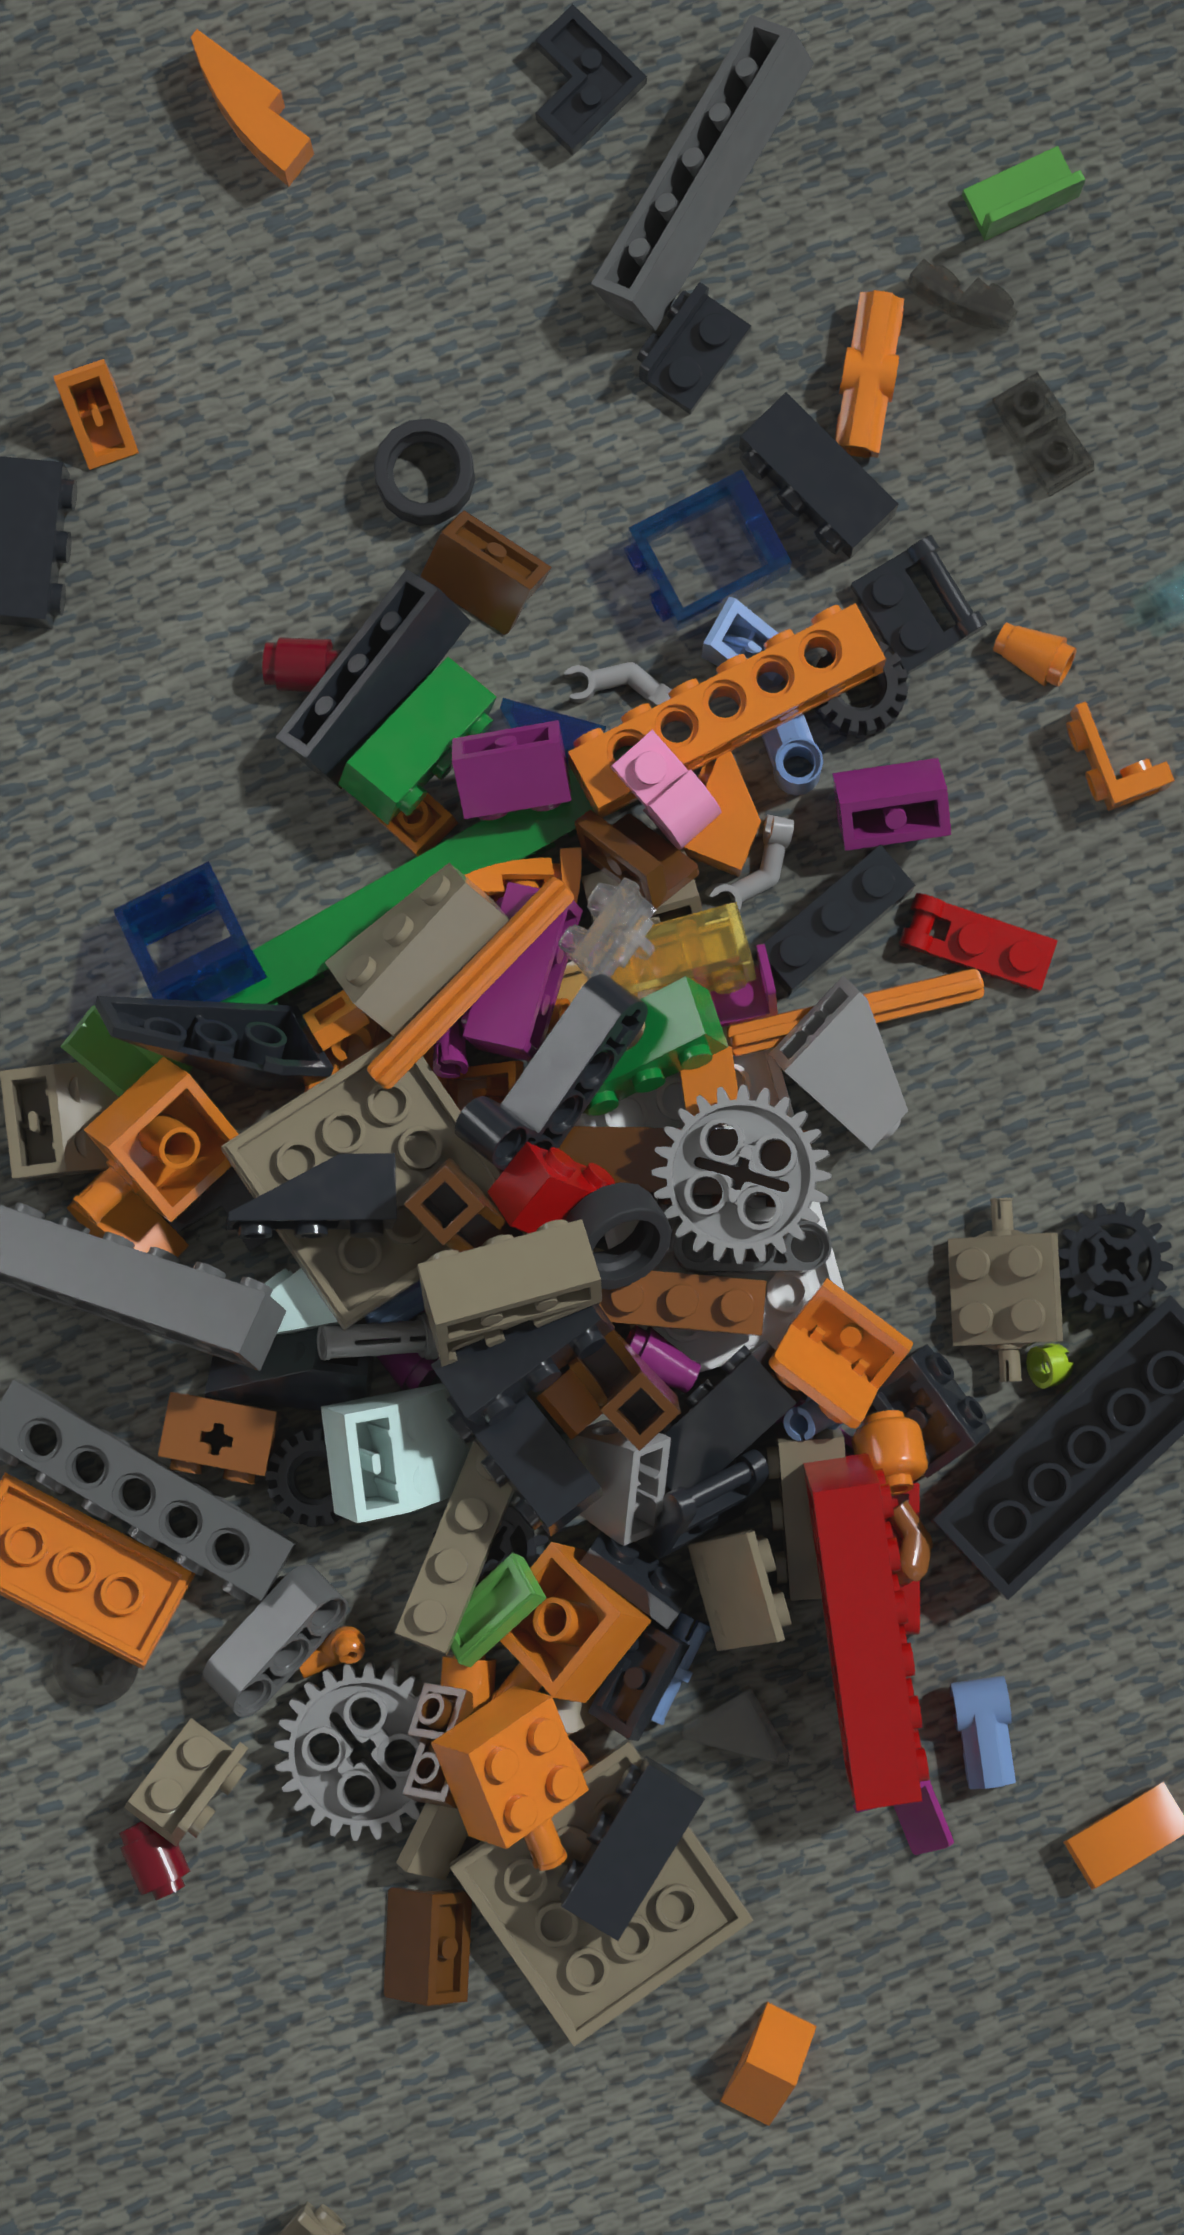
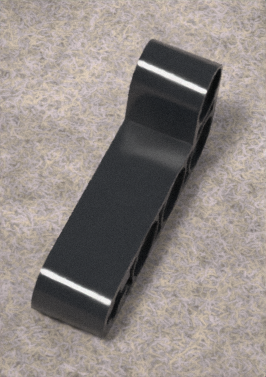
(559, 1077)

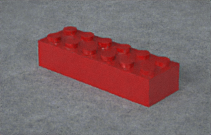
(863, 1632)

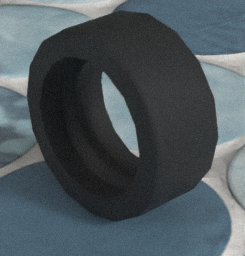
(419, 432)
(641, 1249)

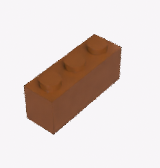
(689, 1303)

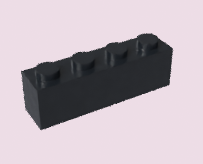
(374, 675)

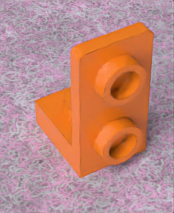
(1137, 779)

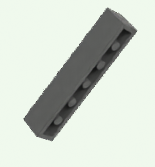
(703, 172)
(138, 1287)

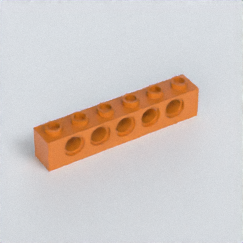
(836, 630)

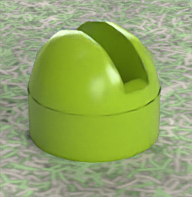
(1059, 1367)

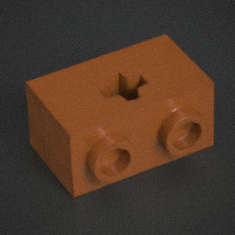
(192, 1416)

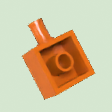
(158, 1143)
(574, 1633)
(513, 1773)

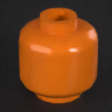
(893, 1445)

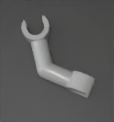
(616, 676)
(776, 837)

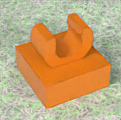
(335, 1021)

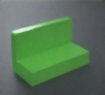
(1022, 193)
(108, 1058)

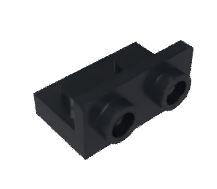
(692, 348)
(927, 1393)

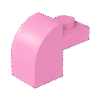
(667, 789)

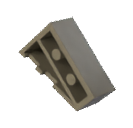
(416, 948)
(508, 1283)

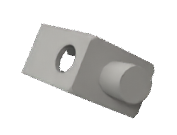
(629, 1480)

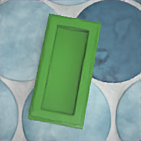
(496, 1609)

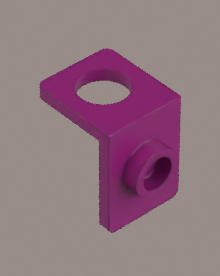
(753, 1001)
(923, 1822)

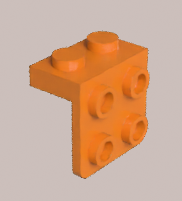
(838, 1354)

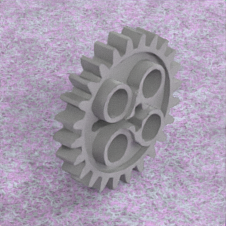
(755, 1126)
(324, 1782)

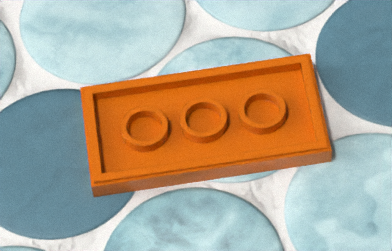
(85, 1573)

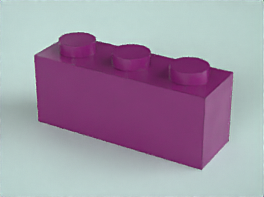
(518, 1006)

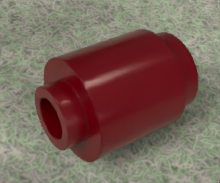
(297, 662)
(153, 1861)

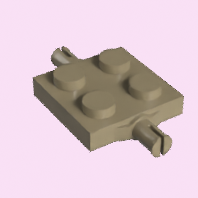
(1005, 1289)

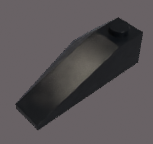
(239, 1042)

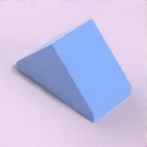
(736, 633)

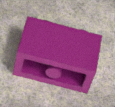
(511, 770)
(892, 804)

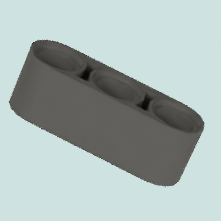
(774, 1262)
(275, 1640)

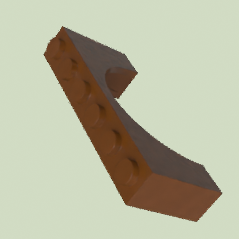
(615, 1374)

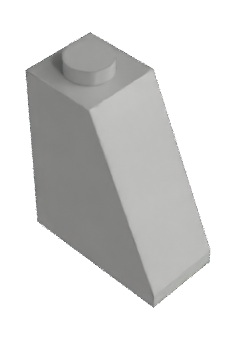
(844, 1064)

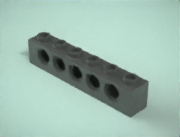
(266, 1548)

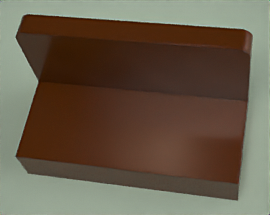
(484, 571)
(635, 853)
(427, 1946)

